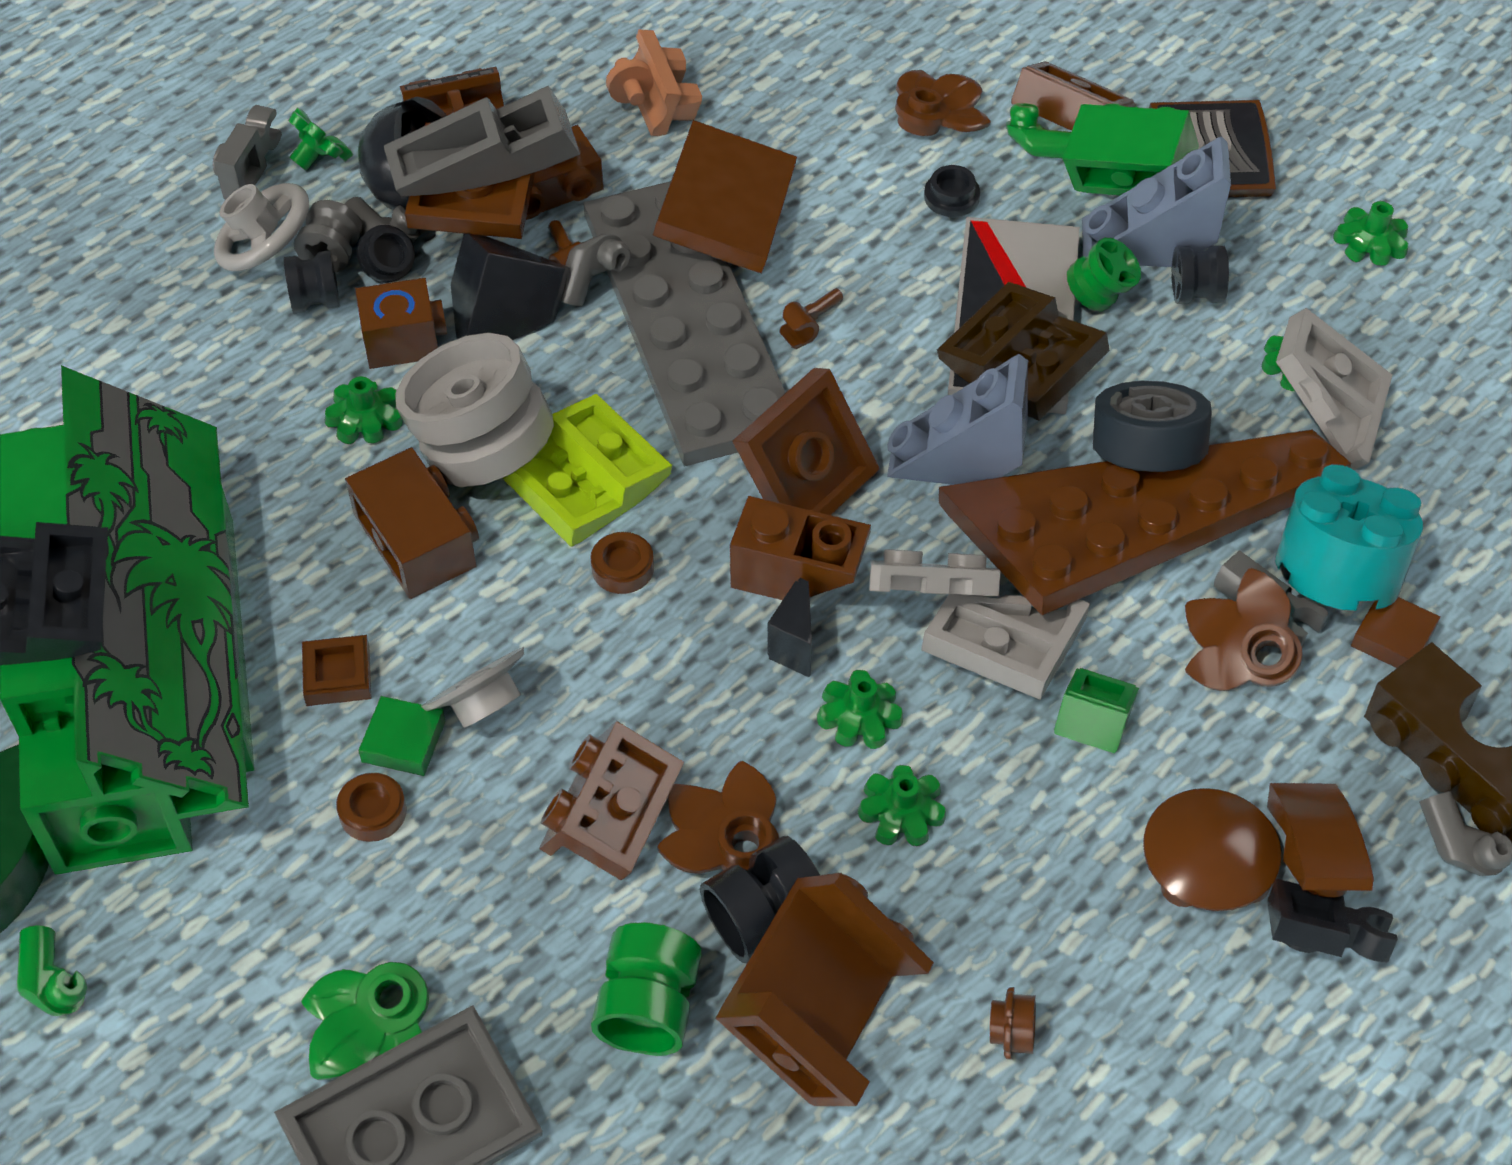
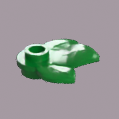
(355, 1023)

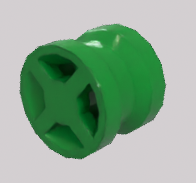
(1103, 274)

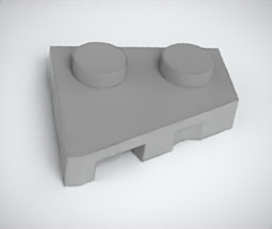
(1336, 384)
(905, 571)

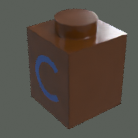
(399, 322)

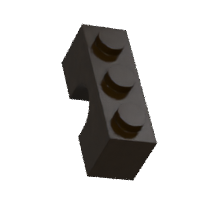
(1423, 714)

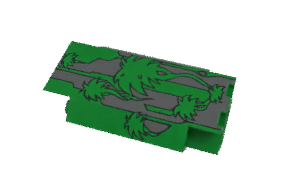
(159, 717)

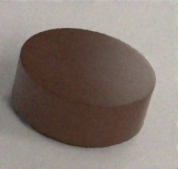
(622, 562)
(371, 807)

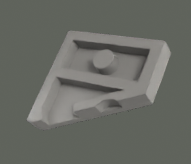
(1004, 638)

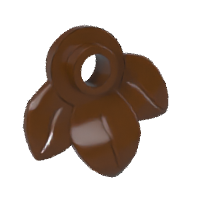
(932, 103)
(1238, 630)
(715, 821)

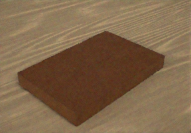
(726, 197)

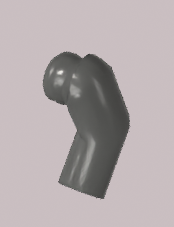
(590, 259)

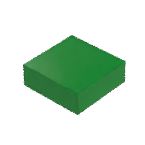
(401, 736)

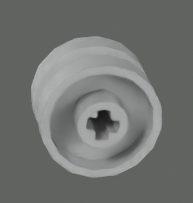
(475, 409)

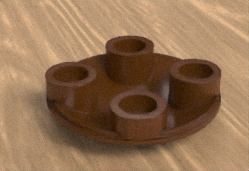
(1211, 850)

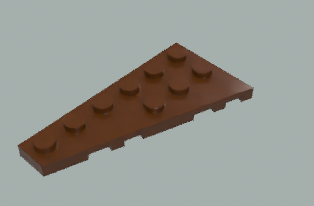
(1101, 523)

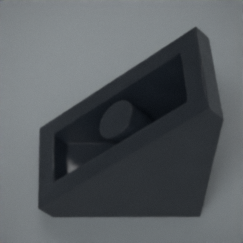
(503, 288)

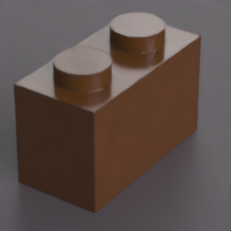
(413, 521)

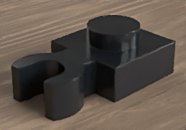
(1327, 925)

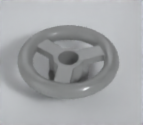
(254, 217)

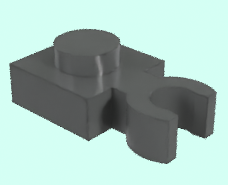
(243, 154)

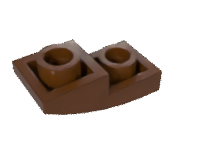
(1322, 838)

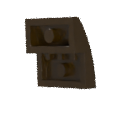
(1027, 325)

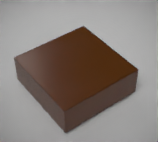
(1395, 631)
(336, 670)

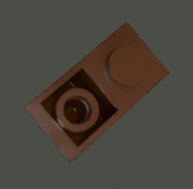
(787, 543)

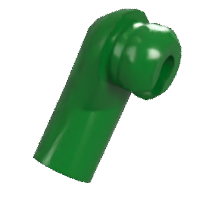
(41, 980)

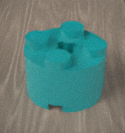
(1349, 539)

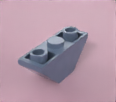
(1169, 209)
(968, 433)

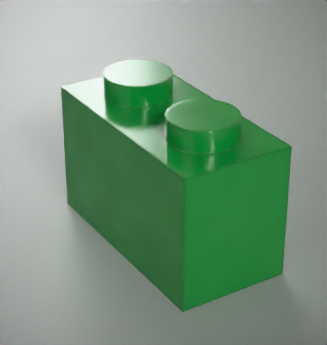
(1122, 145)

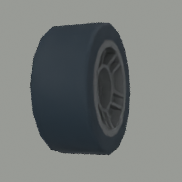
(1152, 426)

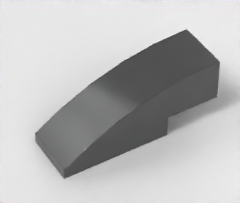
(482, 146)

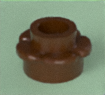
(1013, 1023)

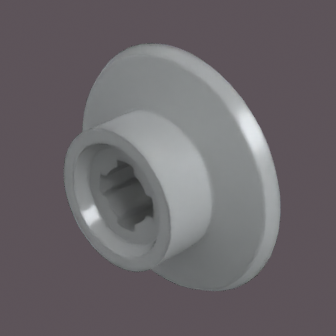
(481, 691)

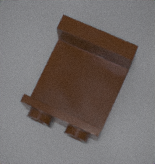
(818, 985)

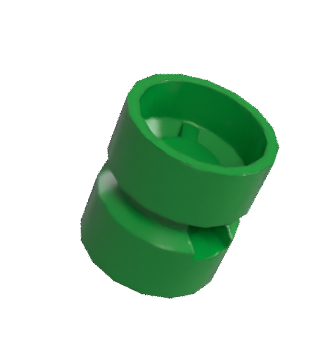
(647, 989)

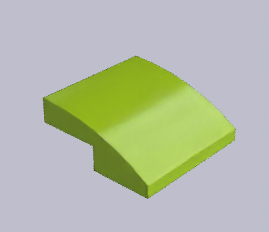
(588, 470)

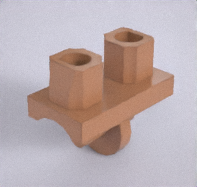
(655, 84)

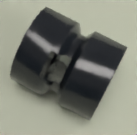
(746, 900)

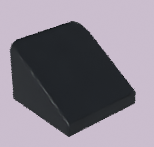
(790, 630)

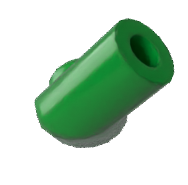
(1032, 136)

